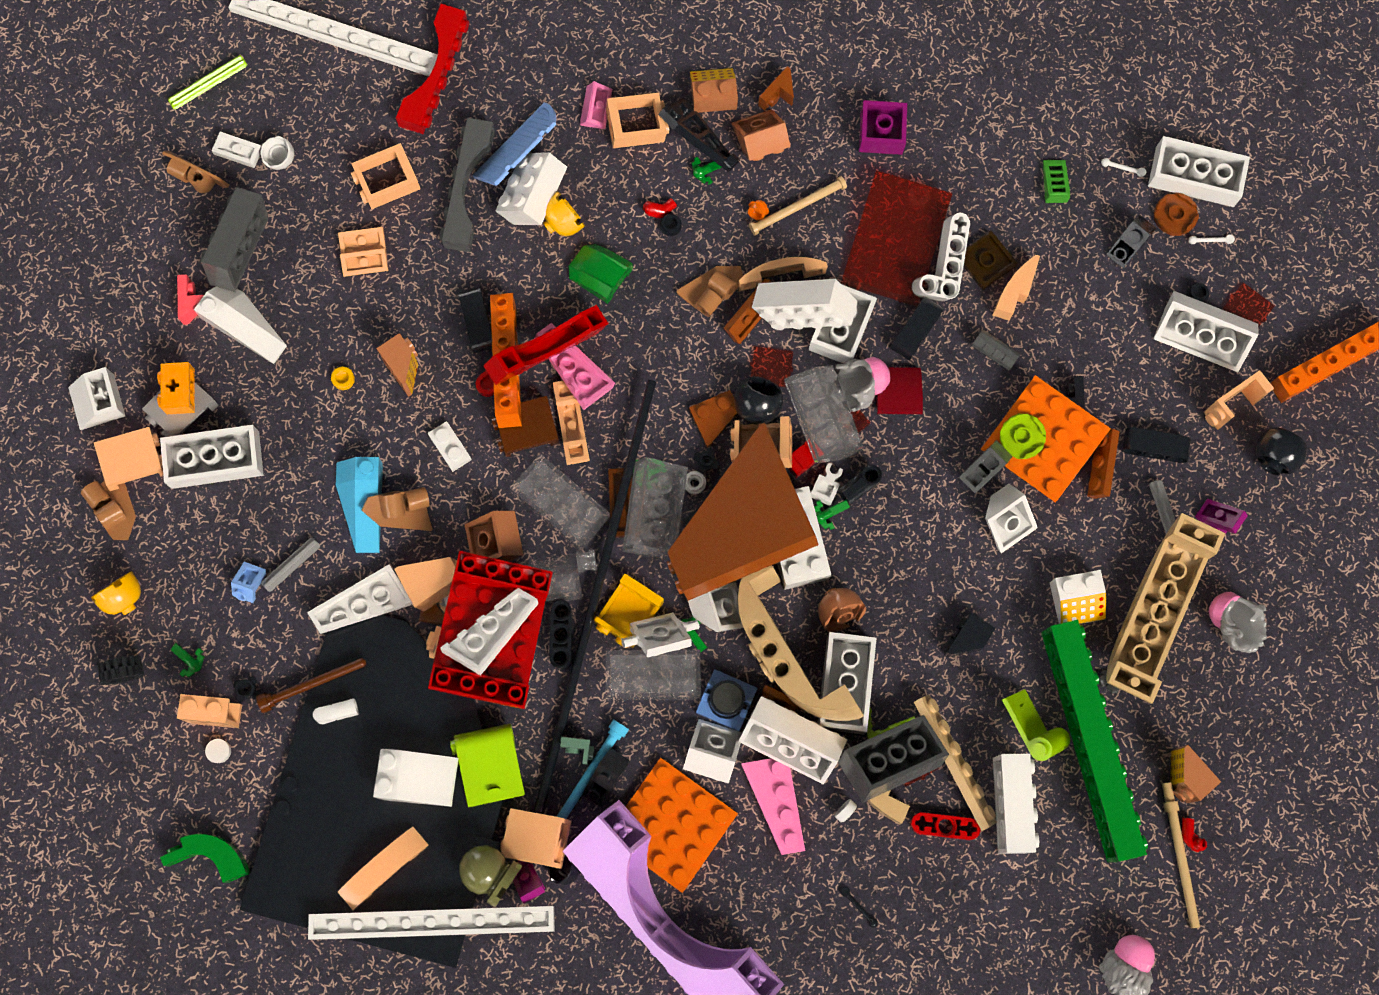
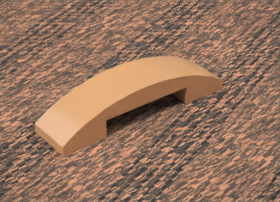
(809, 267)
(571, 424)
(382, 867)

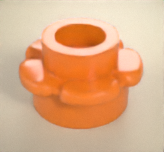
(758, 209)

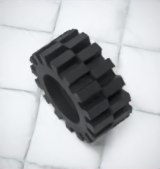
(120, 670)

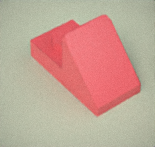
(187, 299)

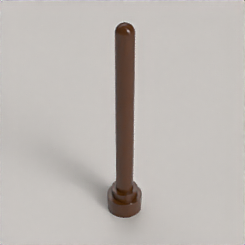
(268, 701)

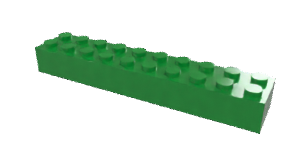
(1094, 742)

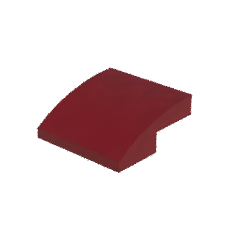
(903, 393)

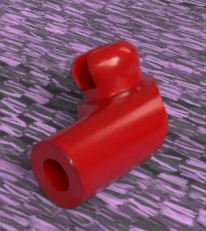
(659, 210)
(1190, 838)

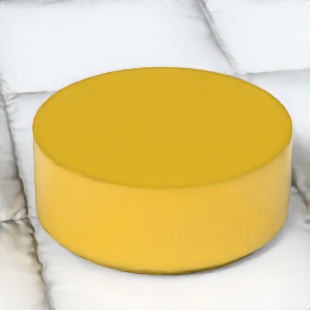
(342, 378)

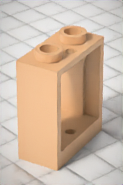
(636, 137)
(392, 192)

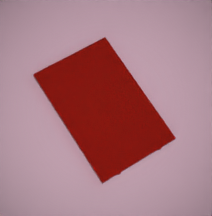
(896, 237)

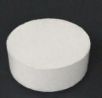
(218, 751)
(845, 811)

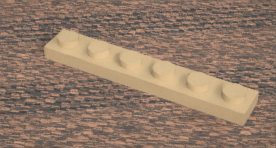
(958, 767)

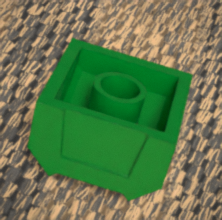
(599, 271)

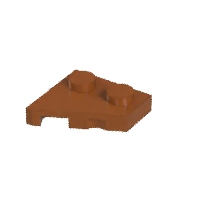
(713, 416)

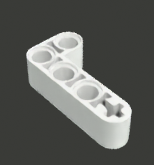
(947, 255)

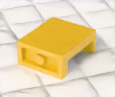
(627, 605)

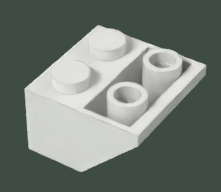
(96, 398)

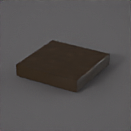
(988, 260)

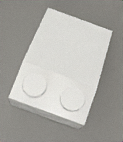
(415, 777)

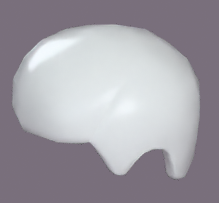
(277, 153)

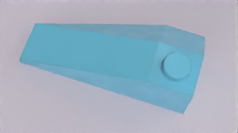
(355, 482)

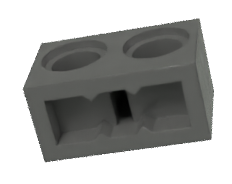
(985, 466)

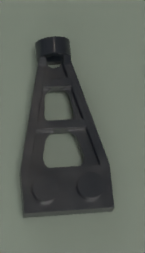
(682, 112)

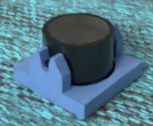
(726, 699)

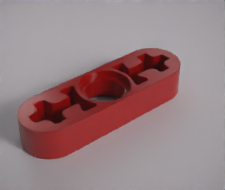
(927, 830)

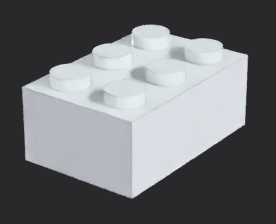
(530, 189)
(843, 342)

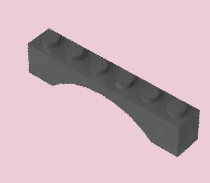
(476, 144)

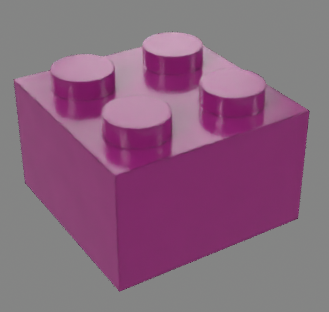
(883, 127)

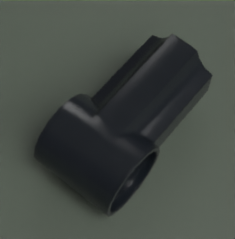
(860, 485)

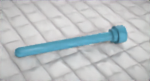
(616, 732)

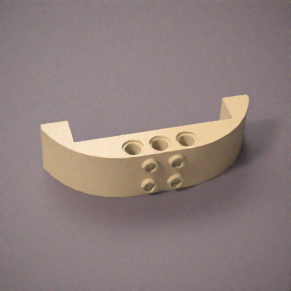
(1161, 606)
(777, 658)

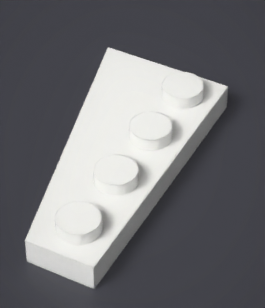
(366, 599)
(486, 638)

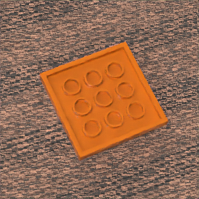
(1069, 443)
(682, 823)

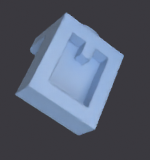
(247, 581)

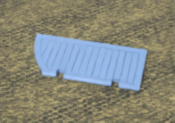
(517, 145)

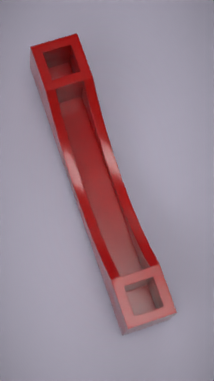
(417, 107)
(531, 353)

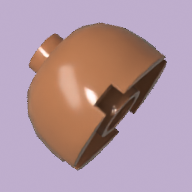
(840, 607)

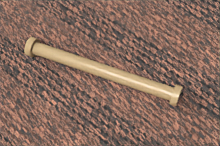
(839, 184)

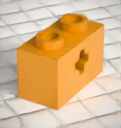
(183, 398)

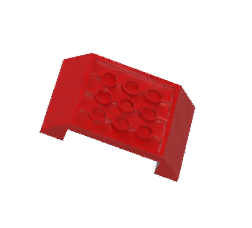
(474, 591)

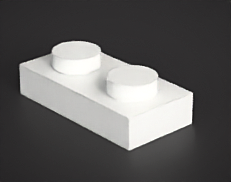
(237, 149)
(449, 446)

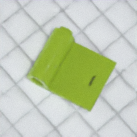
(1039, 741)
(486, 762)

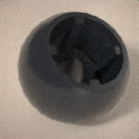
(758, 400)
(1280, 451)

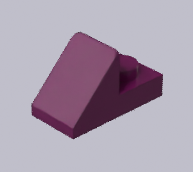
(1221, 516)
(528, 882)

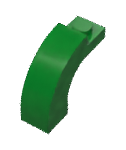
(224, 854)

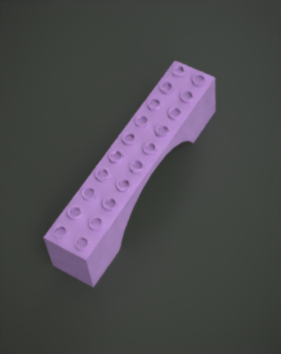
(614, 860)

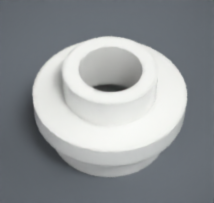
(694, 475)

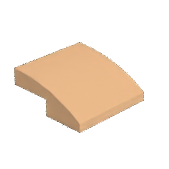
(363, 251)

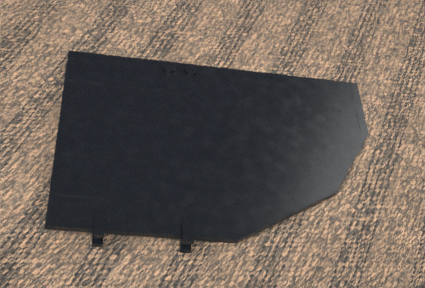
(325, 809)

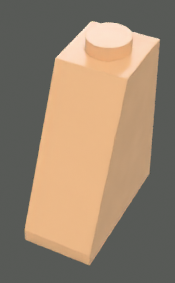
(427, 581)

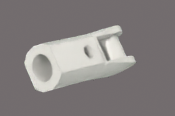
(336, 711)

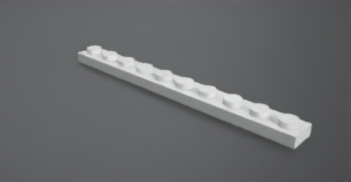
(337, 34)
(431, 922)

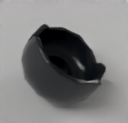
(566, 875)

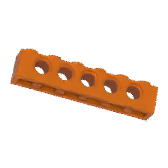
(504, 335)
(1327, 363)

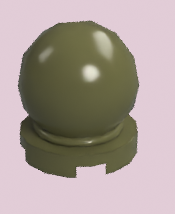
(486, 872)

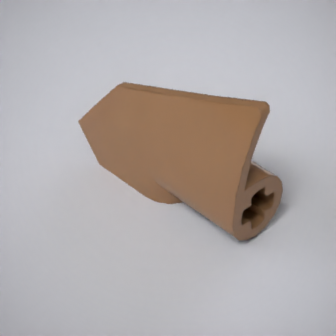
(189, 172)
(711, 288)
(111, 508)
(400, 509)

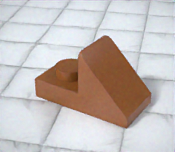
(780, 87)

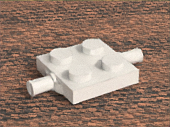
(660, 634)

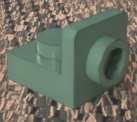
(574, 745)

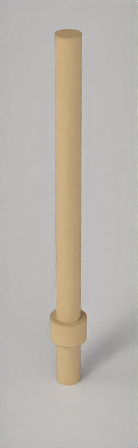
(1171, 806)

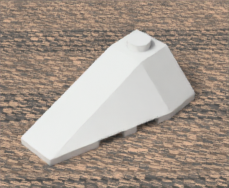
(240, 320)

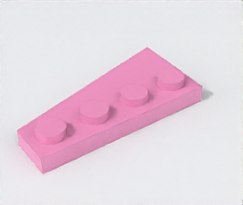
(580, 374)
(776, 797)

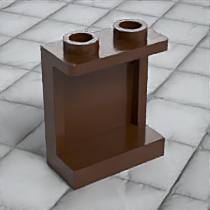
(536, 428)

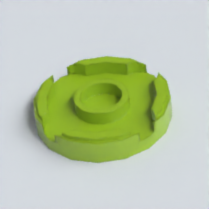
(1023, 436)

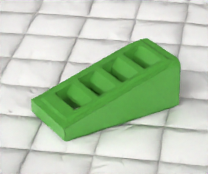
(1056, 197)

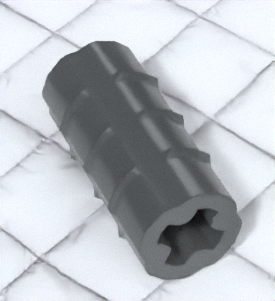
(996, 350)

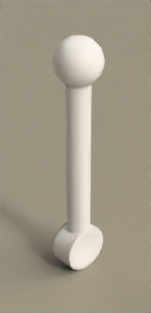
(1140, 172)
(1228, 239)

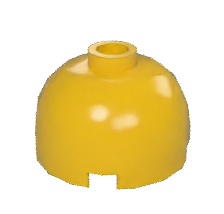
(561, 217)
(119, 595)

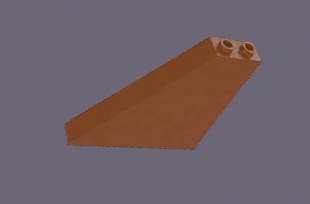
(743, 523)

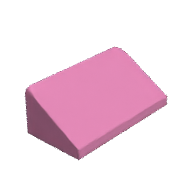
(594, 106)

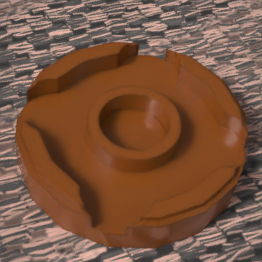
(1176, 214)

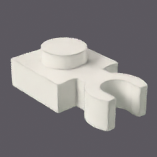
(826, 487)

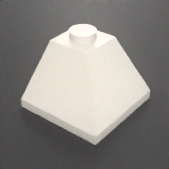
(1009, 517)
(718, 608)

